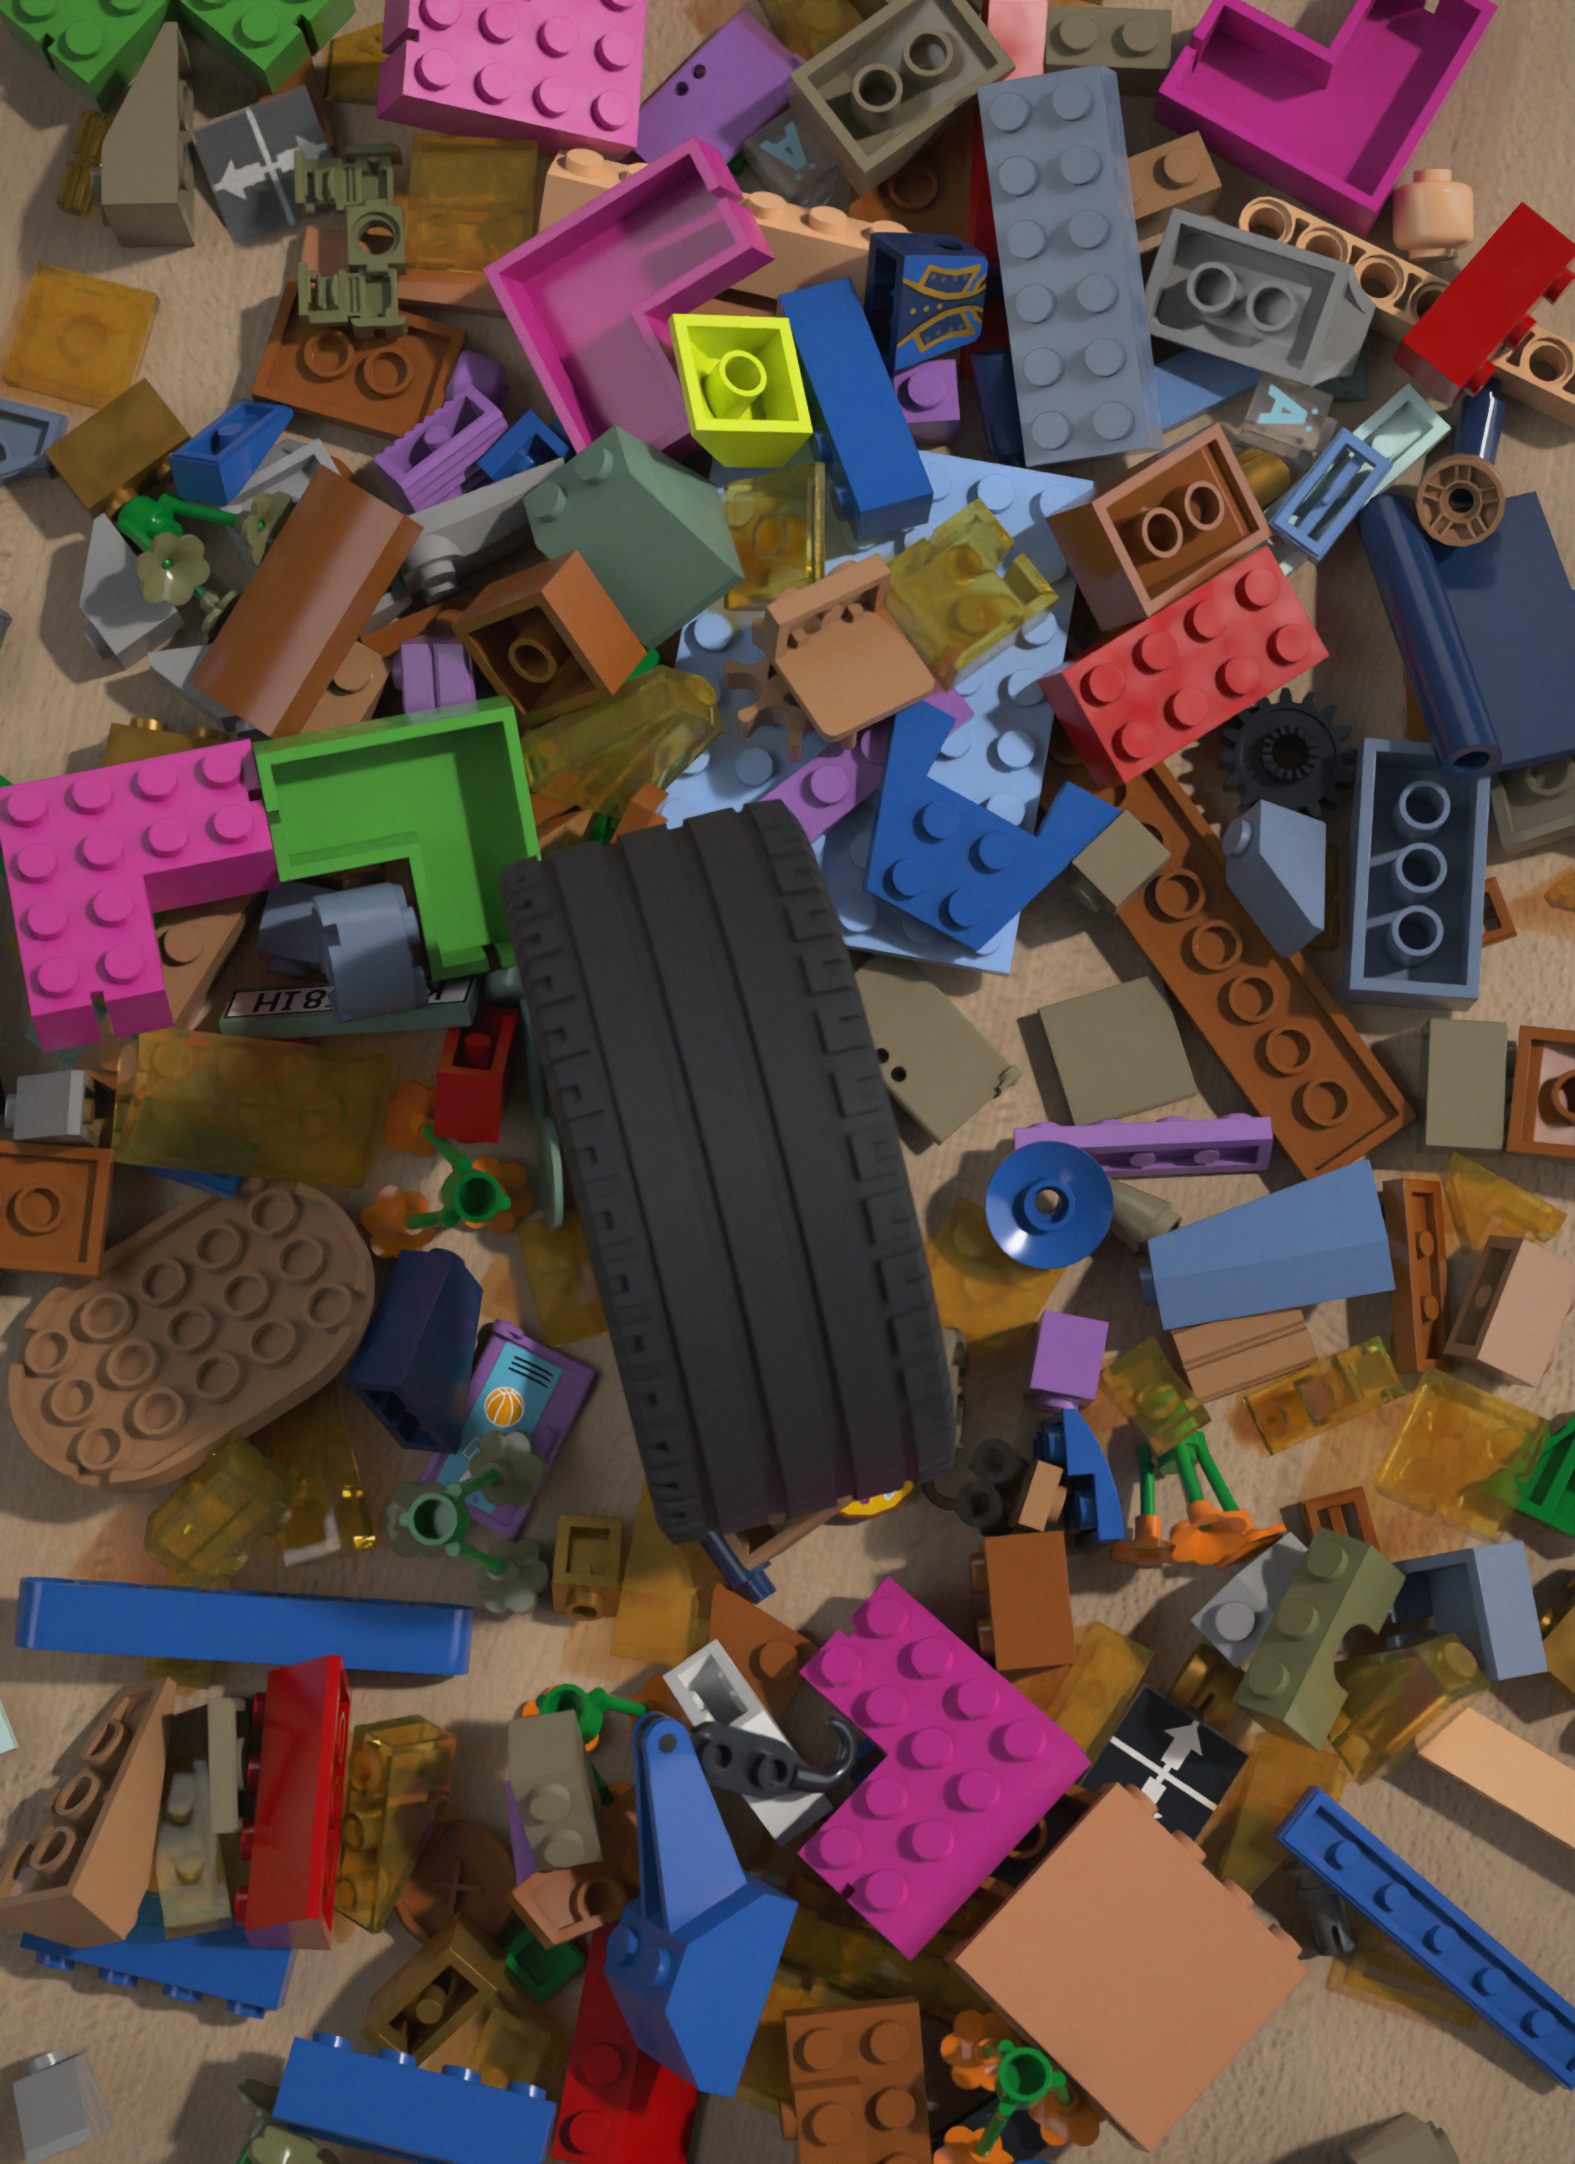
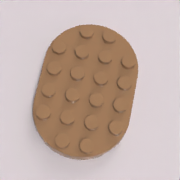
(191, 1336)

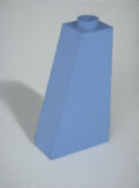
(1274, 1252)

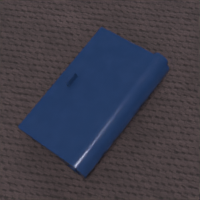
(1480, 634)

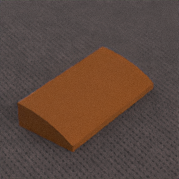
(306, 605)

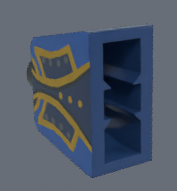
(926, 294)

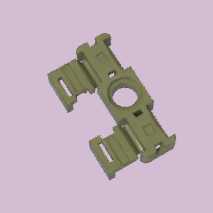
(368, 195)

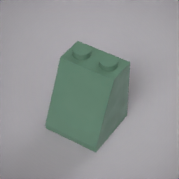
(642, 529)

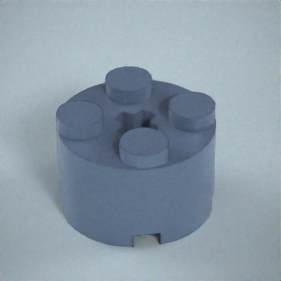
(367, 951)

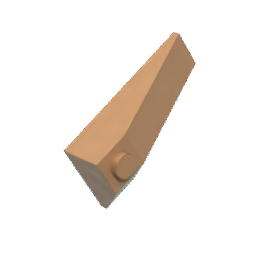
(96, 1848)

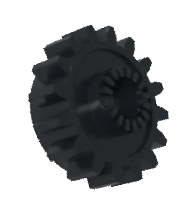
(1297, 728)

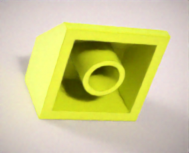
(741, 387)

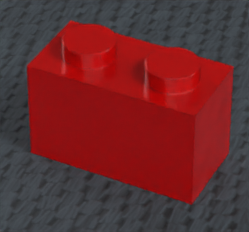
(476, 1077)

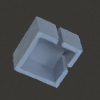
(1480, 1597)

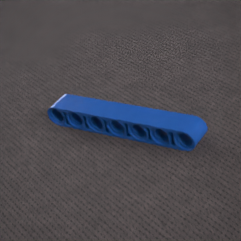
(242, 1625)

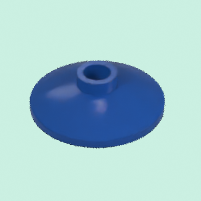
(1055, 1236)

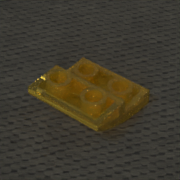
(469, 200)

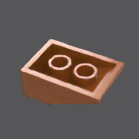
(1159, 528)
(1544, 1096)

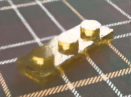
(185, 1852)

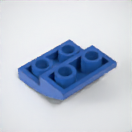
(1094, 1506)

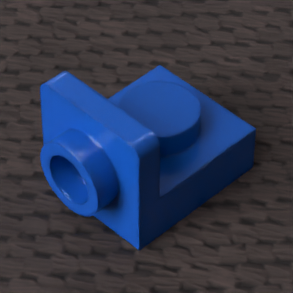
(526, 447)

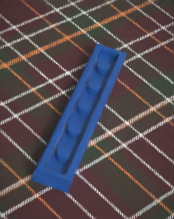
(1432, 1931)

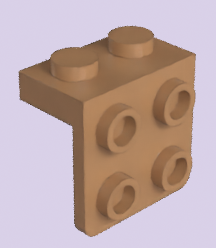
(844, 650)

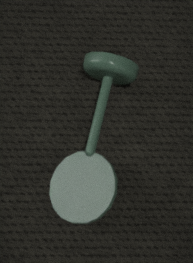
(505, 990)

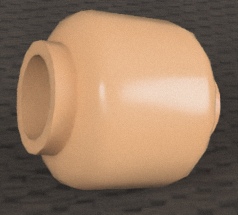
(1432, 216)

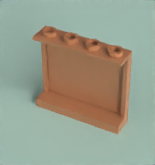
(1130, 1965)

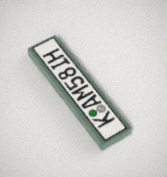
(306, 1011)

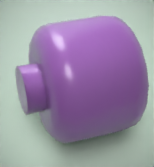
(481, 372)

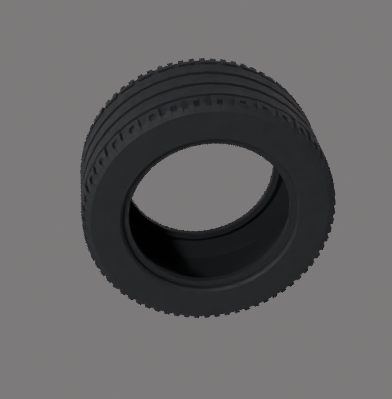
(734, 1169)

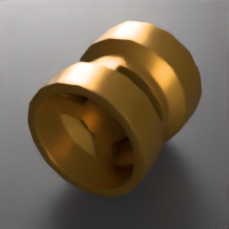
(1207, 1687)

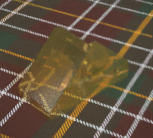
(1479, 1194)
(1152, 1397)

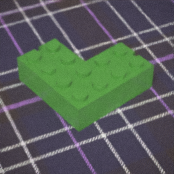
(105, 42)
(417, 787)

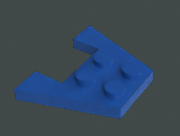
(953, 858)

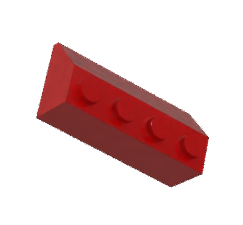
(297, 1806)
(616, 2096)

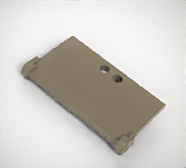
(925, 1036)

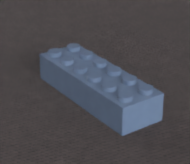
(1070, 267)

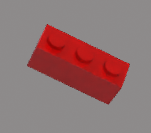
(1488, 306)

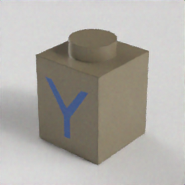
(1117, 865)

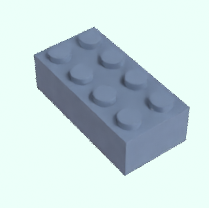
(1413, 881)

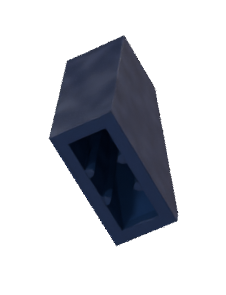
(421, 1351)

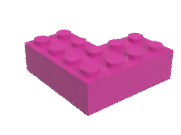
(517, 70)
(1320, 119)
(605, 279)
(106, 852)
(960, 1773)

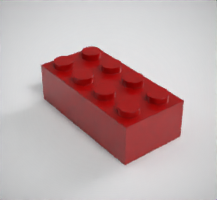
(1183, 669)

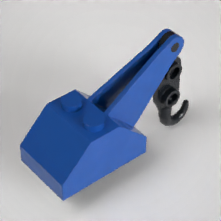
(704, 1932)

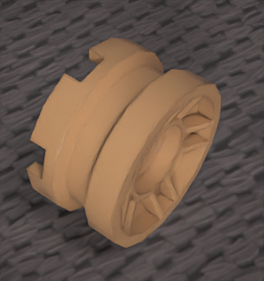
(1464, 525)

